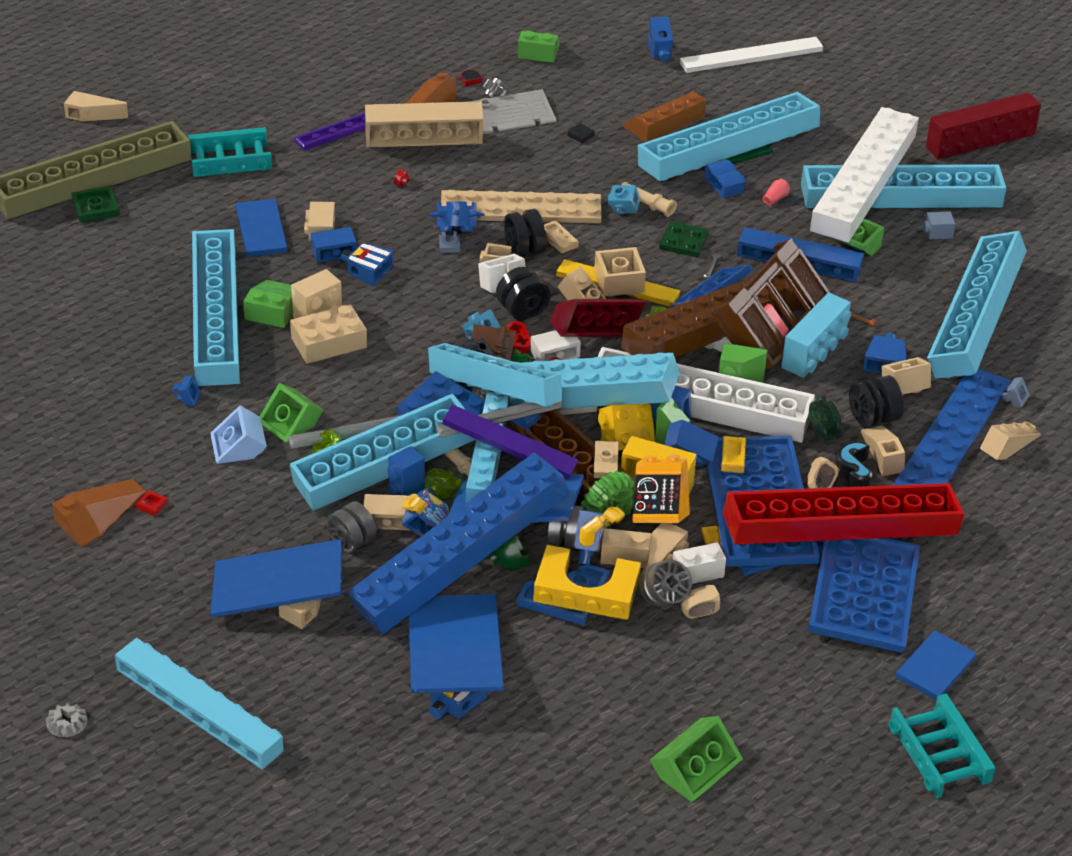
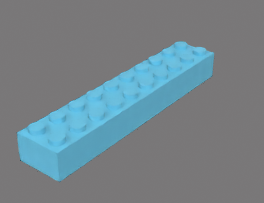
(728, 136)
(920, 186)
(977, 305)
(215, 308)

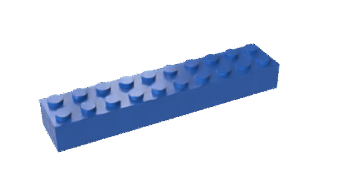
(458, 543)

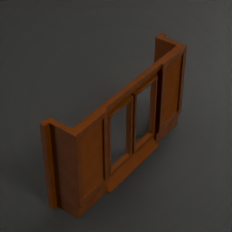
(744, 317)

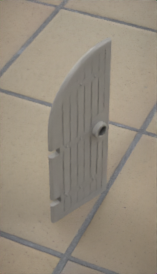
(516, 111)

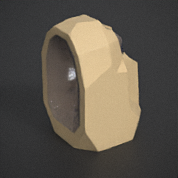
(822, 474)
(701, 602)

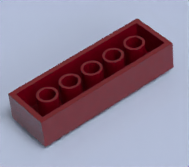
(983, 125)

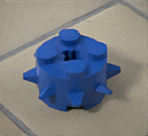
(456, 215)

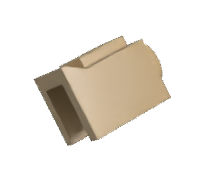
(494, 251)

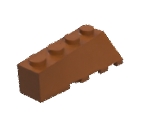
(667, 117)

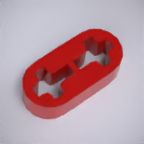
(522, 336)

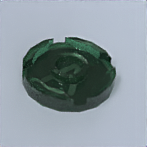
(825, 418)

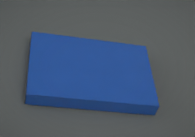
(936, 665)

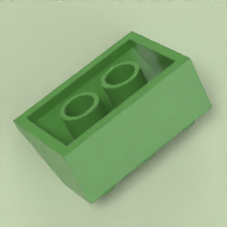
(697, 758)

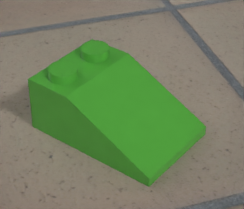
(269, 303)

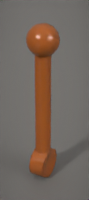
(872, 323)

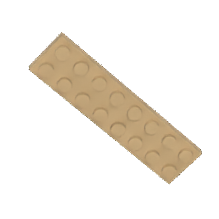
(550, 205)

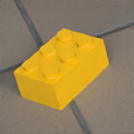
(638, 448)

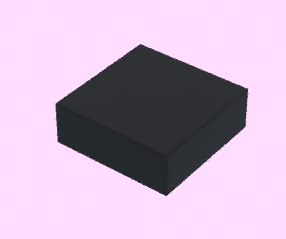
(581, 133)

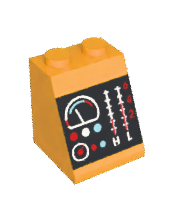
(661, 490)

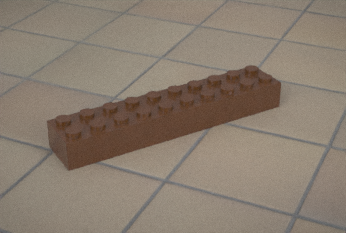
(691, 323)

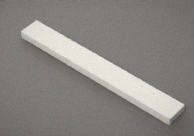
(751, 54)

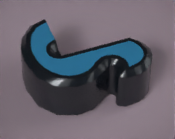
(850, 465)

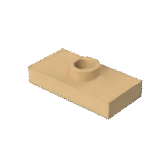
(560, 237)
(605, 458)

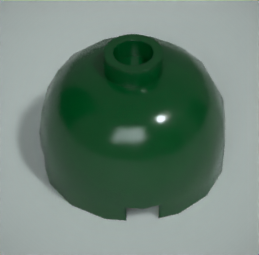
(510, 555)

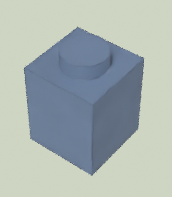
(939, 225)

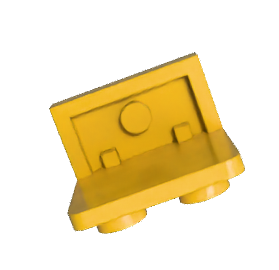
(626, 420)

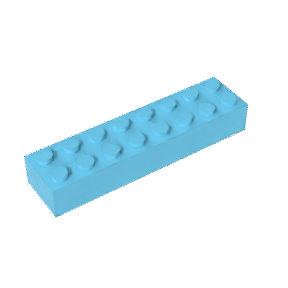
(613, 379)
(364, 457)

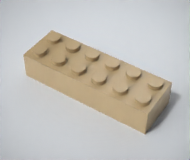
(424, 124)

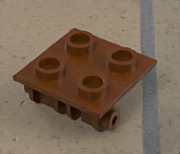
(499, 340)

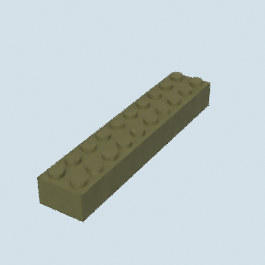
(92, 168)

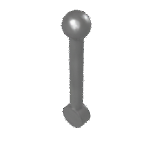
(716, 257)

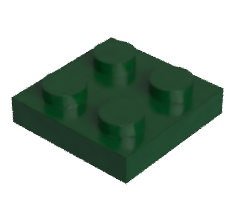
(95, 204)
(684, 239)

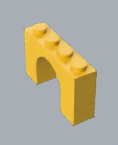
(610, 599)

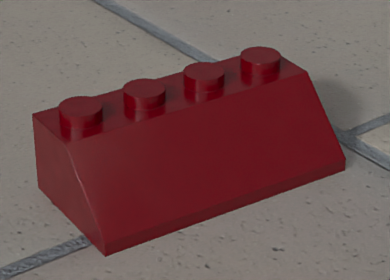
(595, 317)

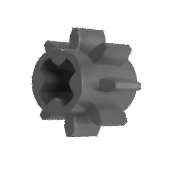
(494, 88)

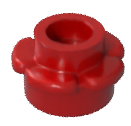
(401, 178)

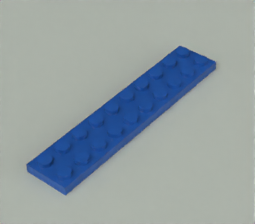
(954, 430)

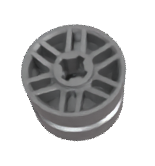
(352, 525)
(567, 529)
(665, 582)

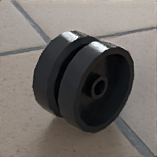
(525, 232)
(523, 293)

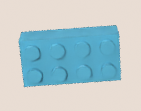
(816, 335)

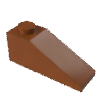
(436, 90)

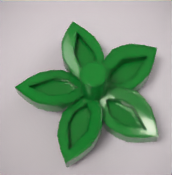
(521, 358)

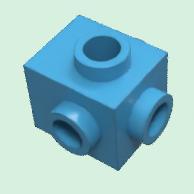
(624, 199)
(484, 319)

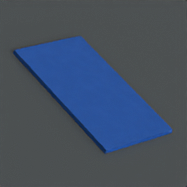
(455, 645)

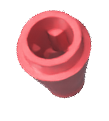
(776, 192)

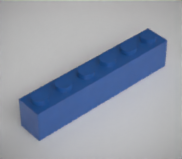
(824, 258)

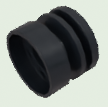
(876, 401)

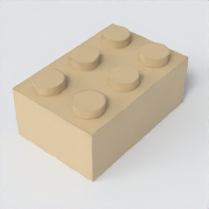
(328, 333)

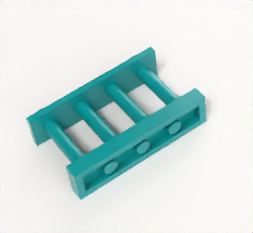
(229, 141)
(956, 730)

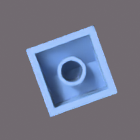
(238, 437)

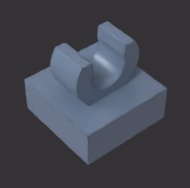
(449, 243)
(1016, 393)

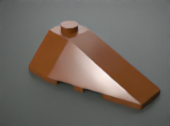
(91, 511)

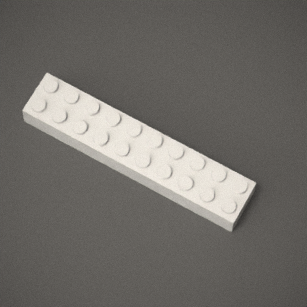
(864, 174)
(742, 401)

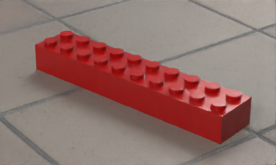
(842, 513)

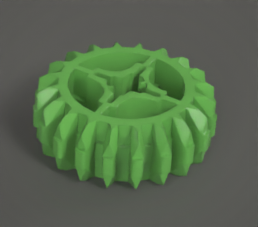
(611, 491)

